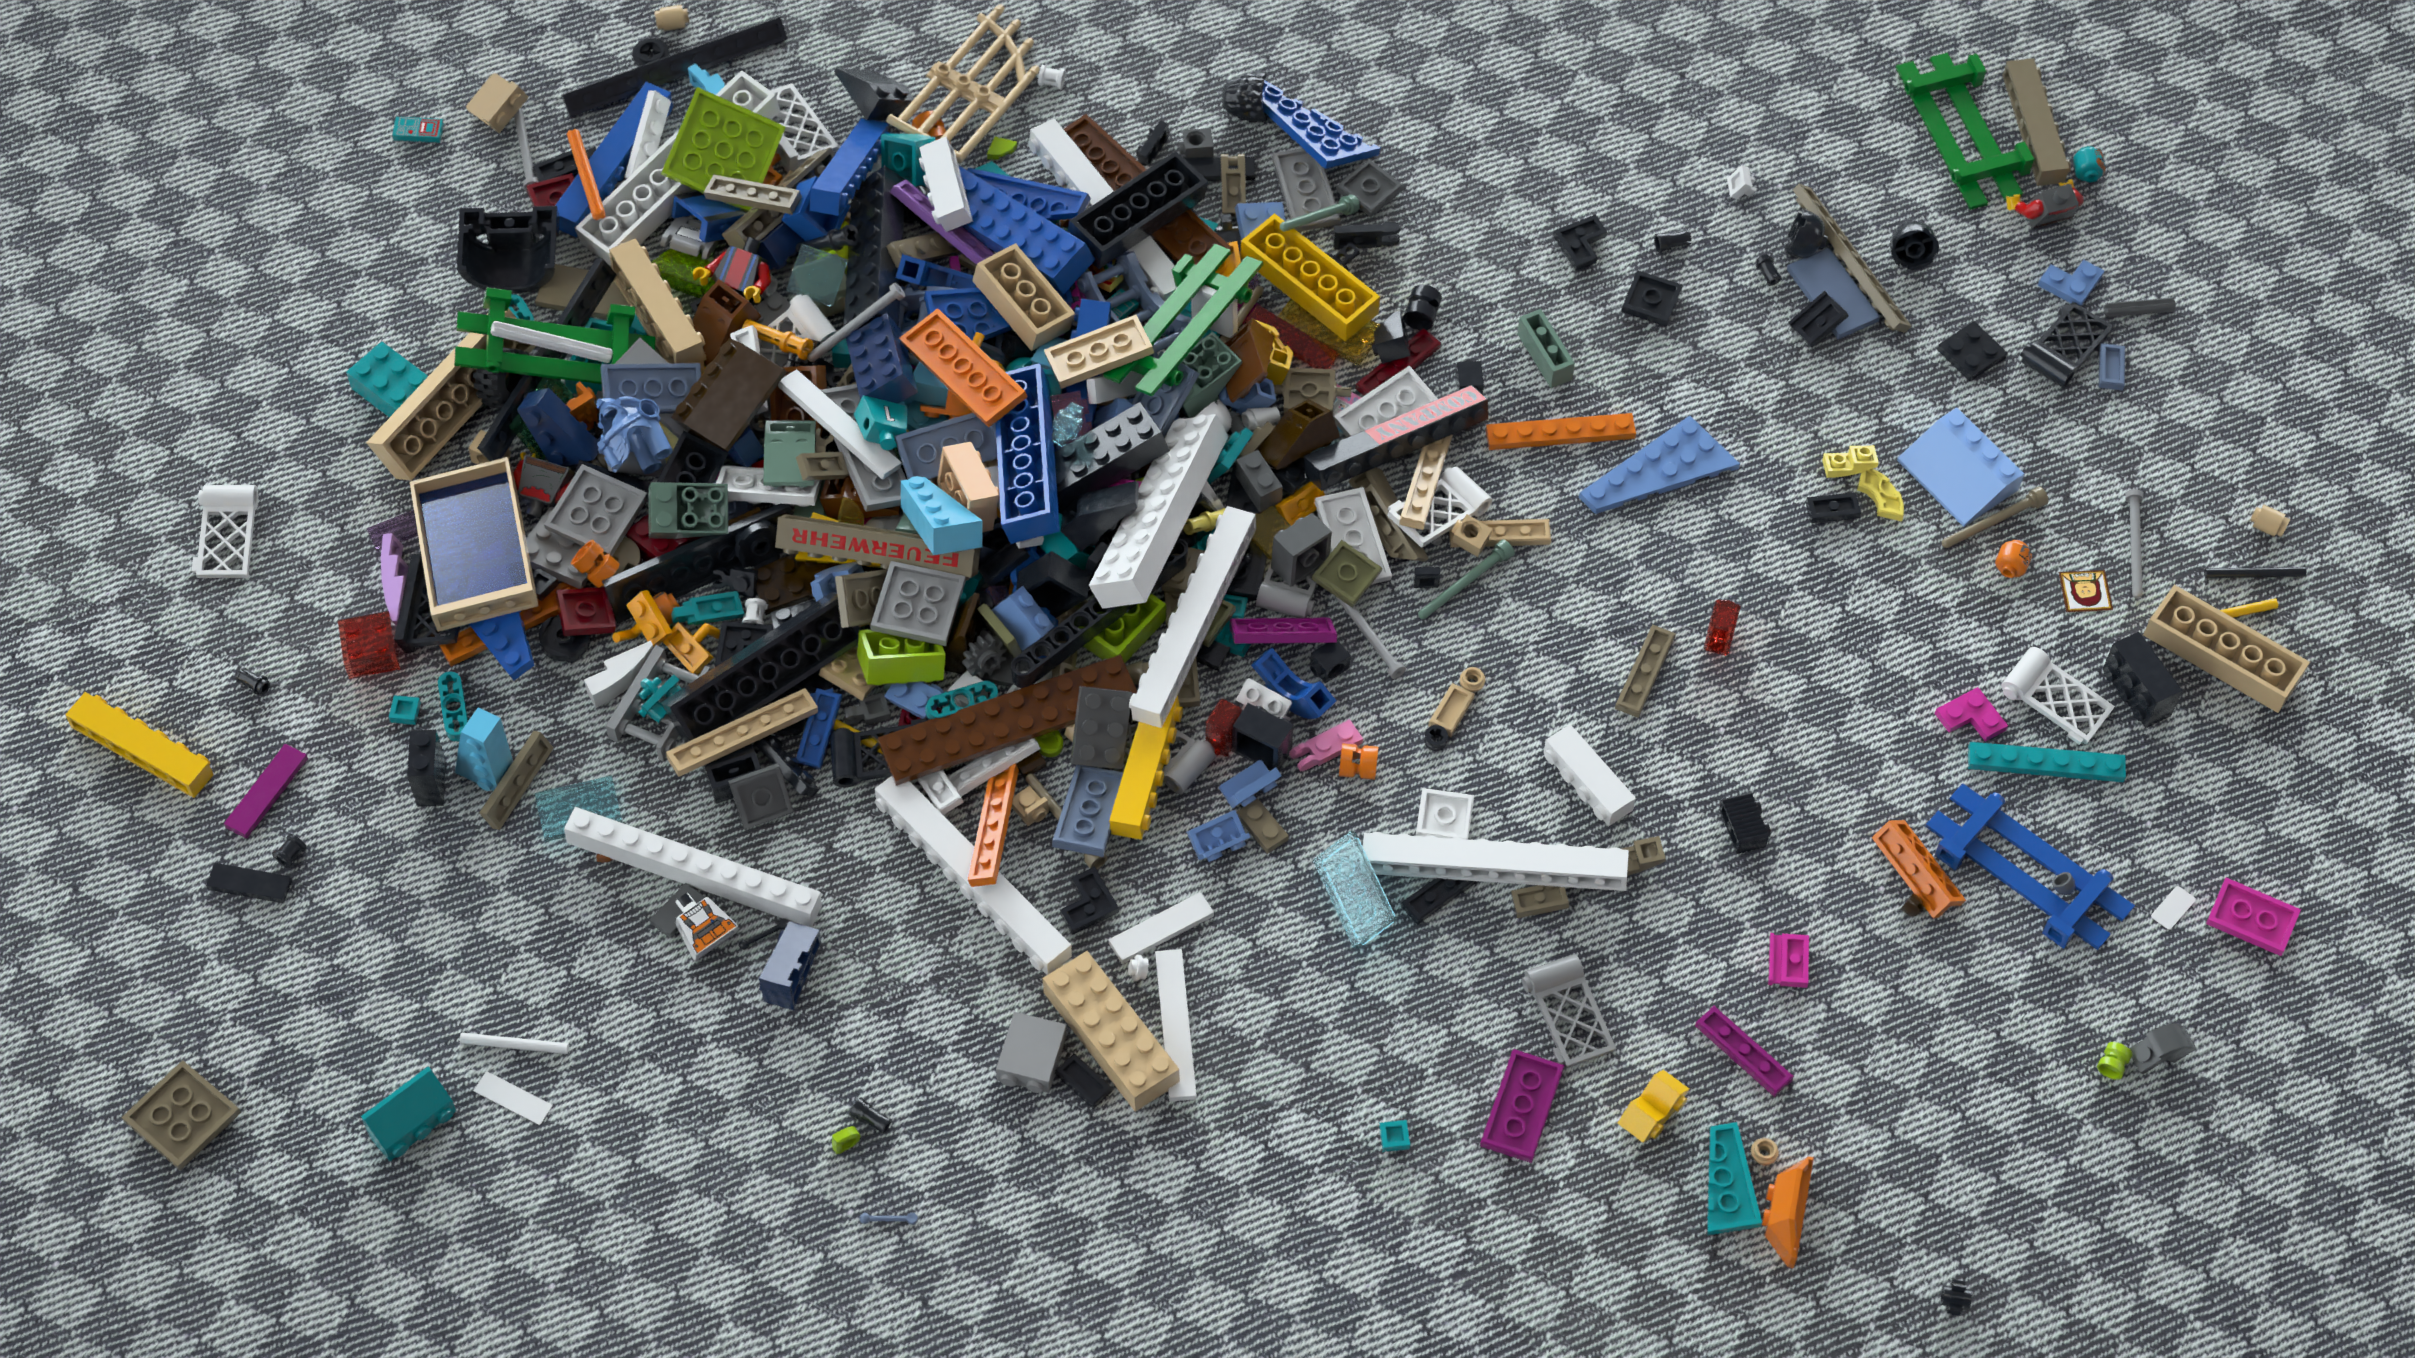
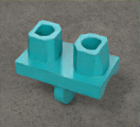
(652, 706)

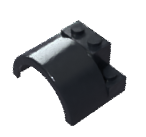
(513, 254)

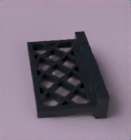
(412, 606)

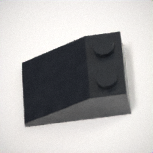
(875, 93)

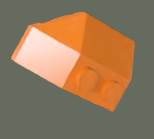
(1787, 1210)

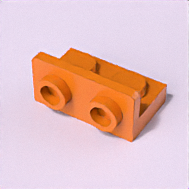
(583, 406)

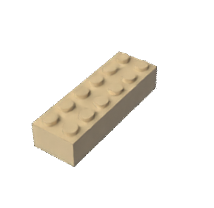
(655, 306)
(2226, 648)
(1111, 1031)

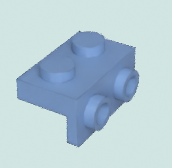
(913, 696)
(1249, 782)
(1218, 835)

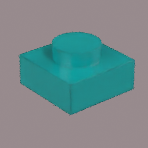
(404, 710)
(1394, 1135)

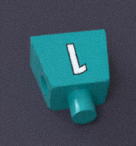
(881, 421)

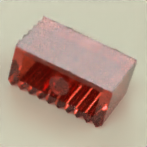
(1722, 627)
(1220, 726)

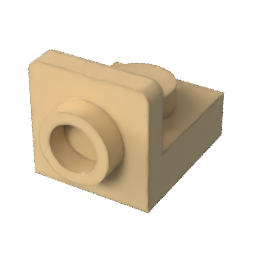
(1030, 806)

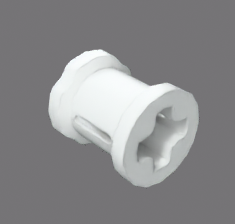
(1051, 77)
(755, 611)

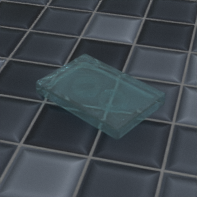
(558, 804)

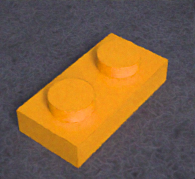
(1300, 503)

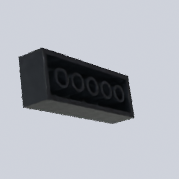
(1139, 208)
(1107, 454)

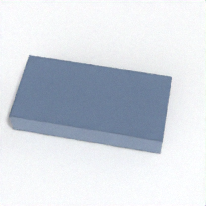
(2111, 366)

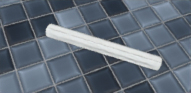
(551, 341)

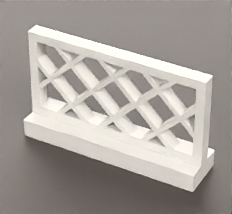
(788, 146)

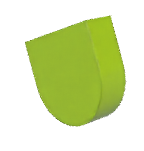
(1050, 744)
(845, 1139)

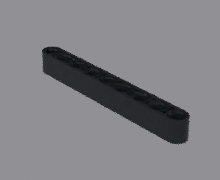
(1076, 637)

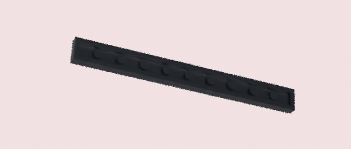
(674, 66)
(576, 313)

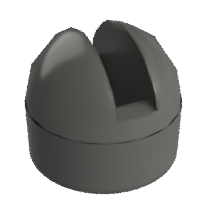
(2064, 883)

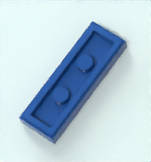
(818, 729)

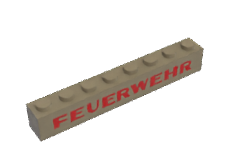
(868, 545)

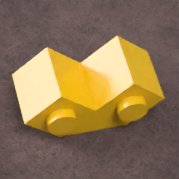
(1280, 357)
(1650, 1111)

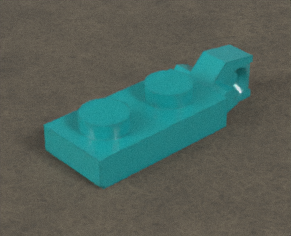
(709, 609)

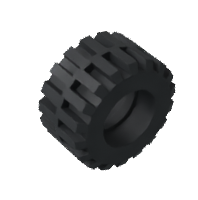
(492, 386)

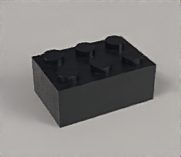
(2142, 679)

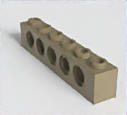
(760, 222)

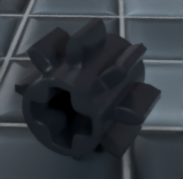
(1956, 1297)

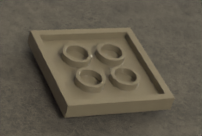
(181, 1115)

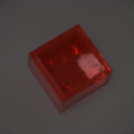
(368, 644)

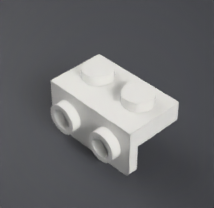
(1261, 696)

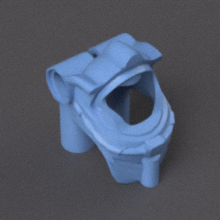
(632, 427)

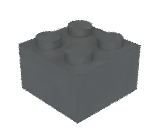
(1300, 549)

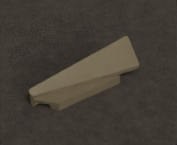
(1380, 497)

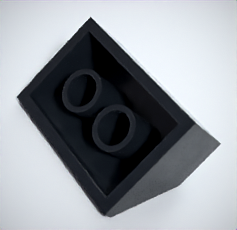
(693, 461)

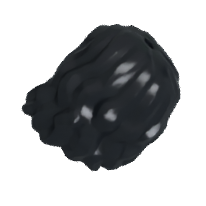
(1244, 97)

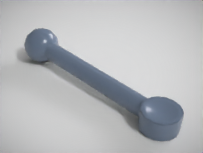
(911, 1218)

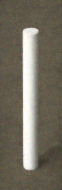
(514, 1043)

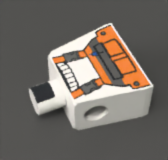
(703, 925)

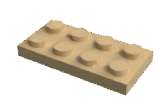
(1098, 351)

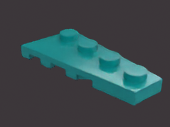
(1730, 1186)

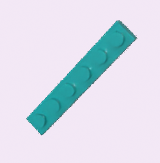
(2046, 762)

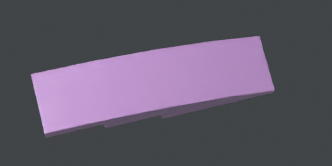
(393, 574)

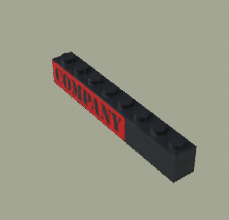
(1396, 437)

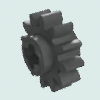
(984, 655)

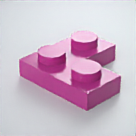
(1974, 709)

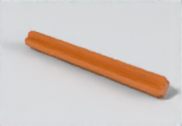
(586, 174)

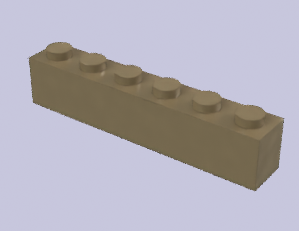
(2036, 121)

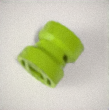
(2115, 1059)

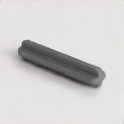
(2139, 307)

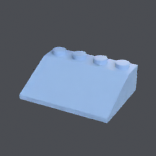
(1961, 467)

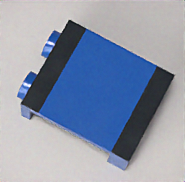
(713, 214)

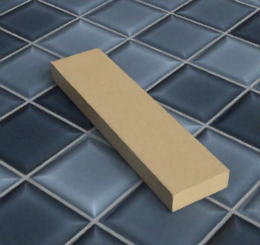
(1515, 532)

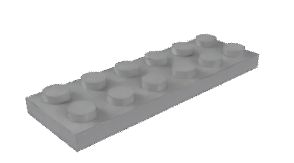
(871, 489)

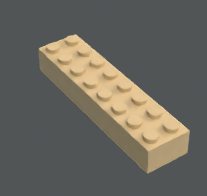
(432, 413)

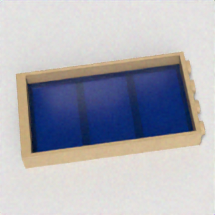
(473, 544)

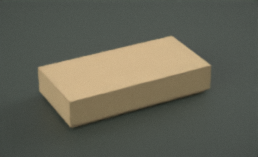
(1452, 708)

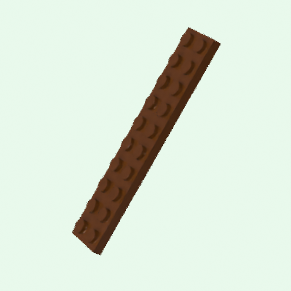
(1182, 235)
(996, 722)

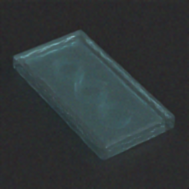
(1354, 889)

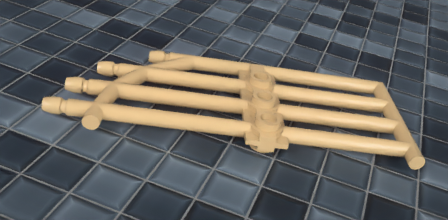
(964, 86)

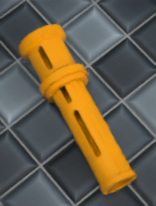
(786, 341)

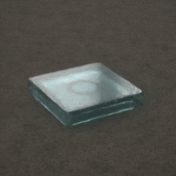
(817, 275)

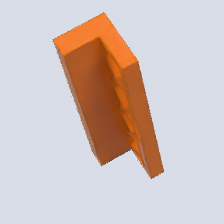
(1918, 867)

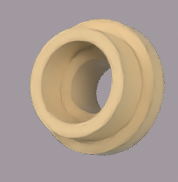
(1475, 674)
(1764, 1144)

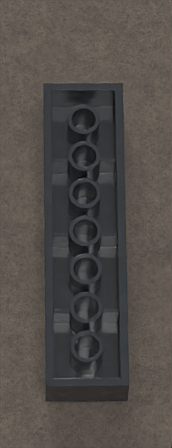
(869, 266)
(762, 670)

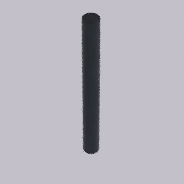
(2255, 572)

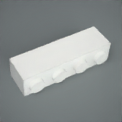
(945, 184)
(1589, 775)

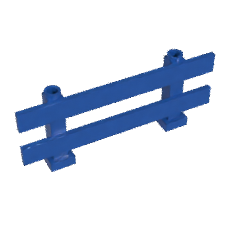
(2065, 917)

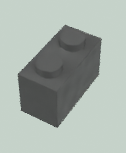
(1258, 481)

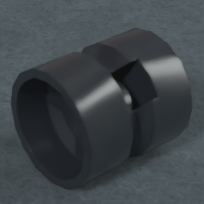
(1422, 307)

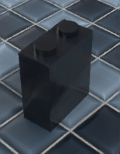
(426, 768)

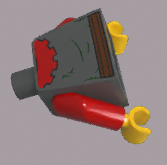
(2048, 205)
(540, 482)

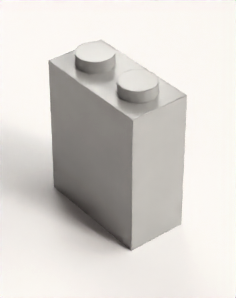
(1031, 1052)

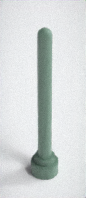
(1346, 205)
(1502, 552)

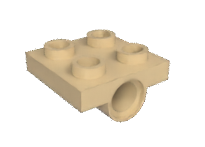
(847, 674)

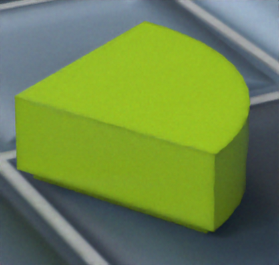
(1000, 148)

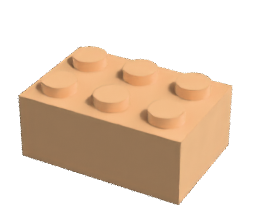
(969, 482)

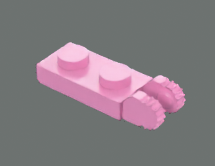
(1326, 745)

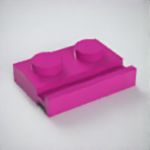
(1788, 960)

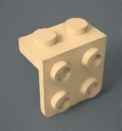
(497, 102)

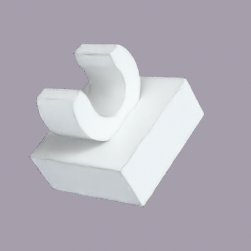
(1741, 183)

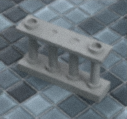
(631, 704)

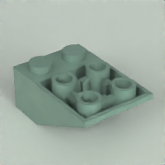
(1216, 367)
(781, 446)
(687, 510)

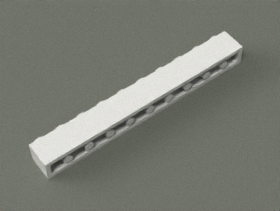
(1077, 173)
(1193, 617)
(954, 854)
(1497, 861)
(693, 867)

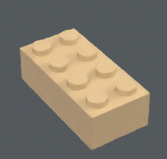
(1023, 296)

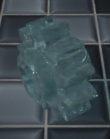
(1067, 424)

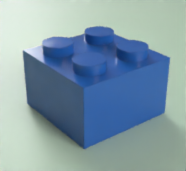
(810, 223)

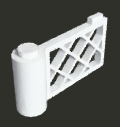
(805, 318)
(1460, 492)
(224, 501)
(2026, 680)

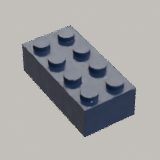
(881, 361)

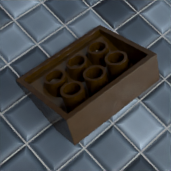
(728, 395)

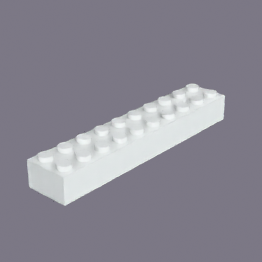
(646, 195)
(1162, 510)

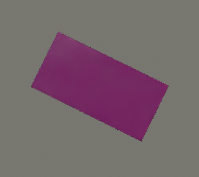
(1283, 630)
(1522, 1105)

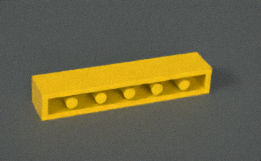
(140, 744)
(1143, 775)

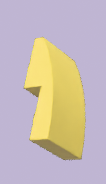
(1855, 461)

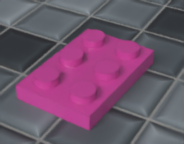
(2253, 916)

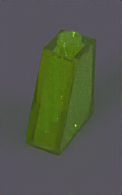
(678, 271)

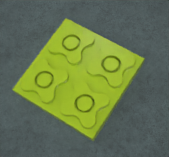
(721, 141)

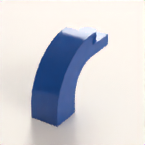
(931, 274)
(1307, 699)

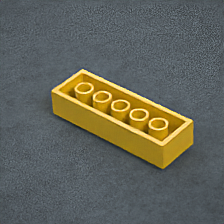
(1311, 278)

